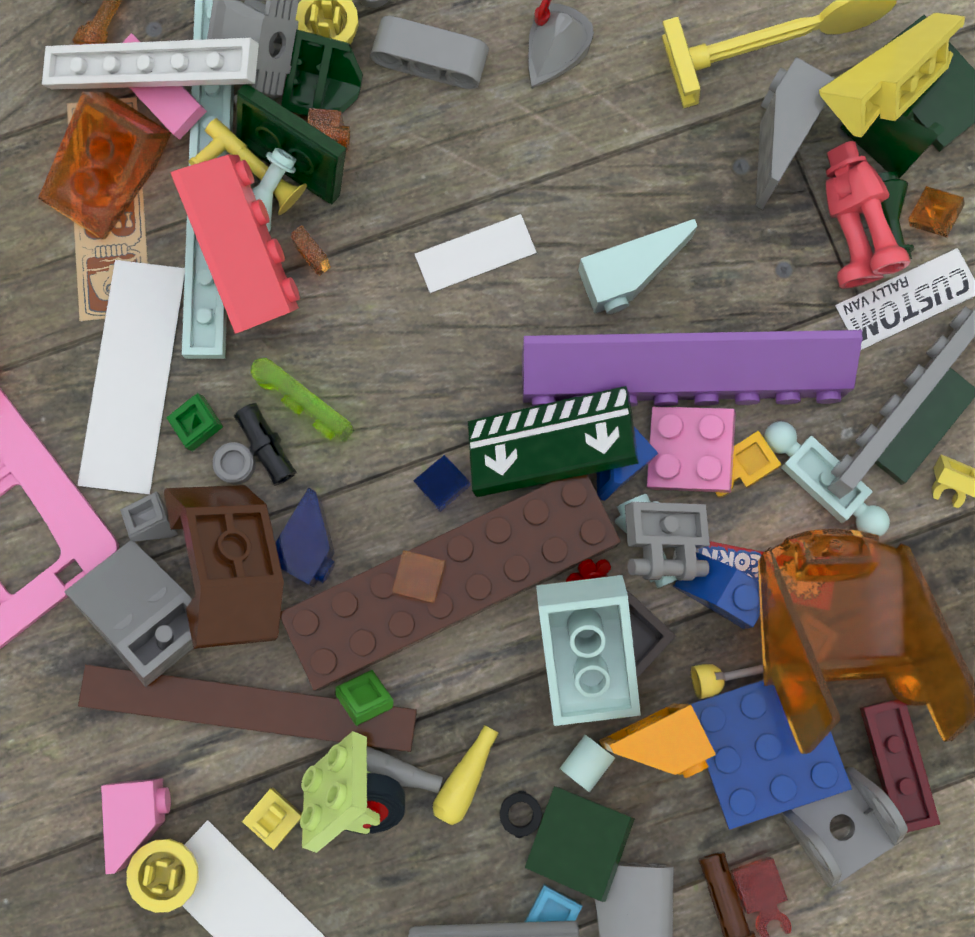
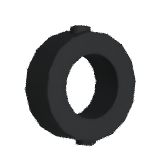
(520, 831)

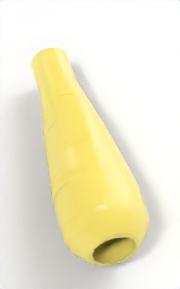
(460, 787)

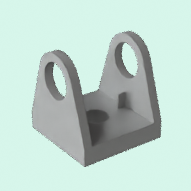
(873, 831)

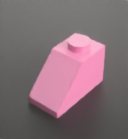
(131, 818)

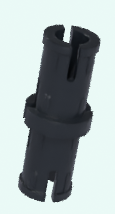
(265, 444)

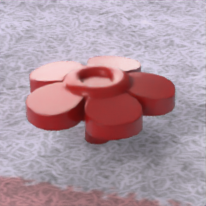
(590, 570)

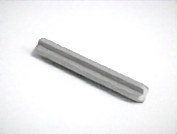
(517, 929)

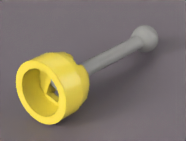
(710, 680)

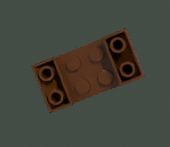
(230, 563)

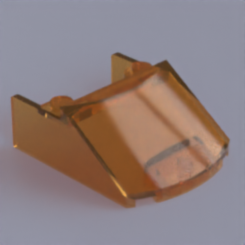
(855, 611)

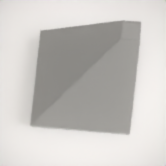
(147, 519)

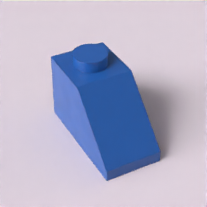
(725, 592)

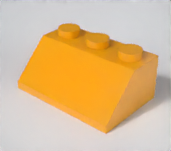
(664, 740)

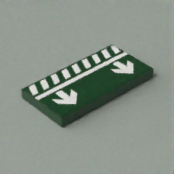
(552, 442)

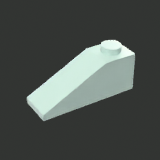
(623, 271)

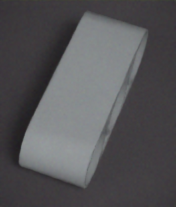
(429, 52)

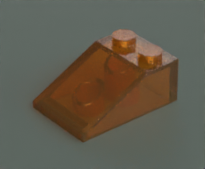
(102, 162)

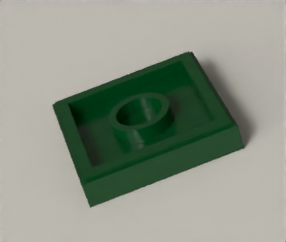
(579, 843)

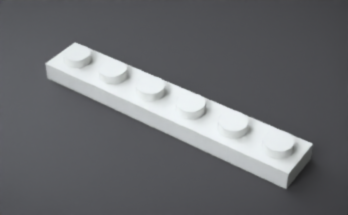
(151, 64)

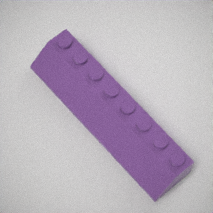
(693, 366)

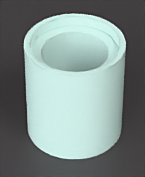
(587, 763)

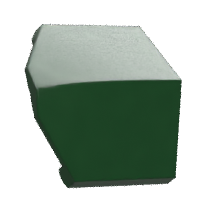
(321, 75)

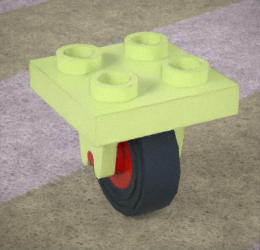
(347, 796)

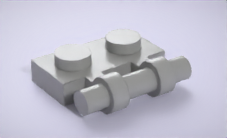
(667, 526)

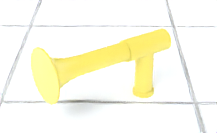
(226, 140)

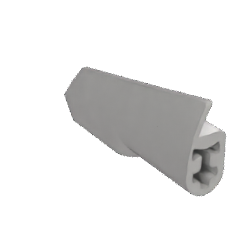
(638, 902)

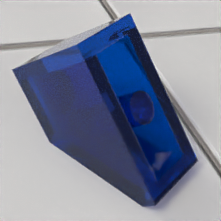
(306, 542)

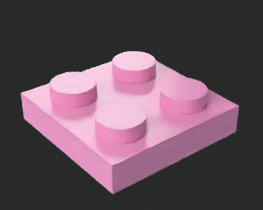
(692, 449)

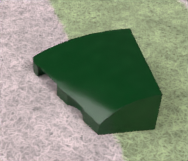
(897, 143)

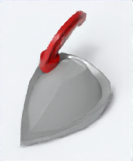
(557, 41)

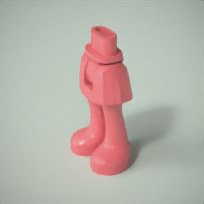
(857, 190)

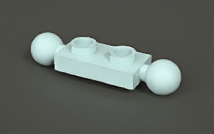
(812, 467)

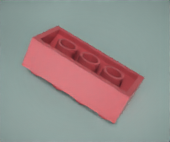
(236, 241)

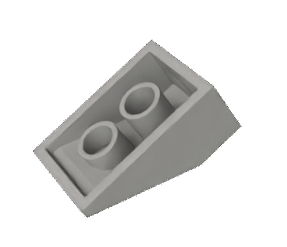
(791, 112)

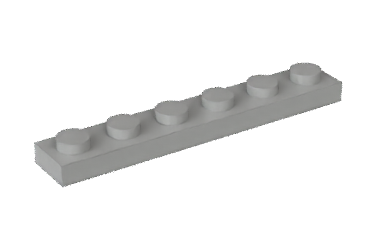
(900, 409)

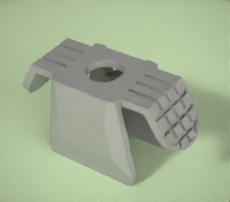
(266, 25)

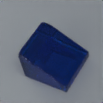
(442, 483)

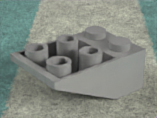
(136, 611)

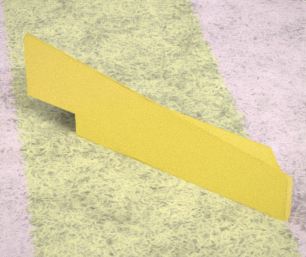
(893, 75)

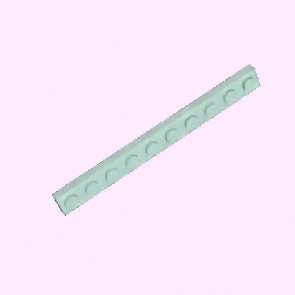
(203, 309)

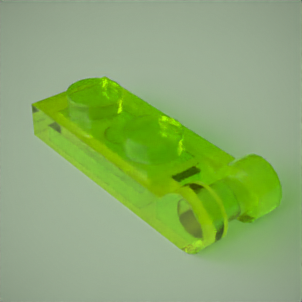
(300, 399)

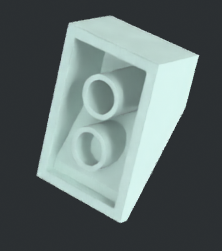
(588, 650)

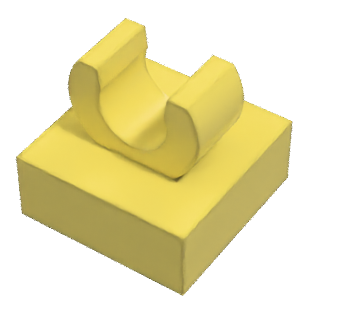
(956, 476)
(272, 818)

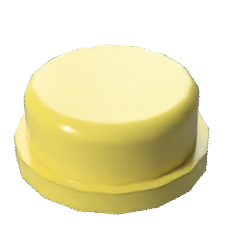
(328, 18)
(162, 875)

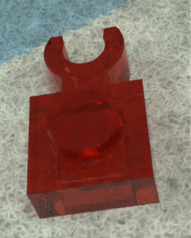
(760, 891)

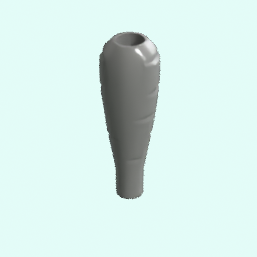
(404, 773)

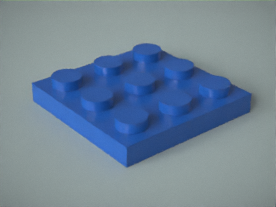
(757, 757)

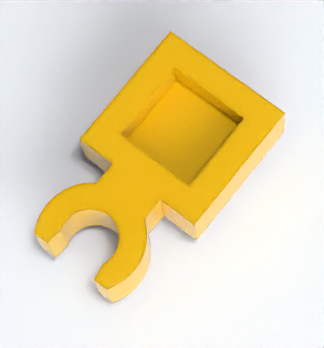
(752, 461)

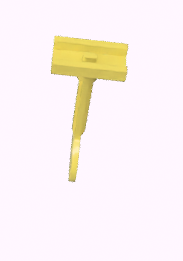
(837, 18)

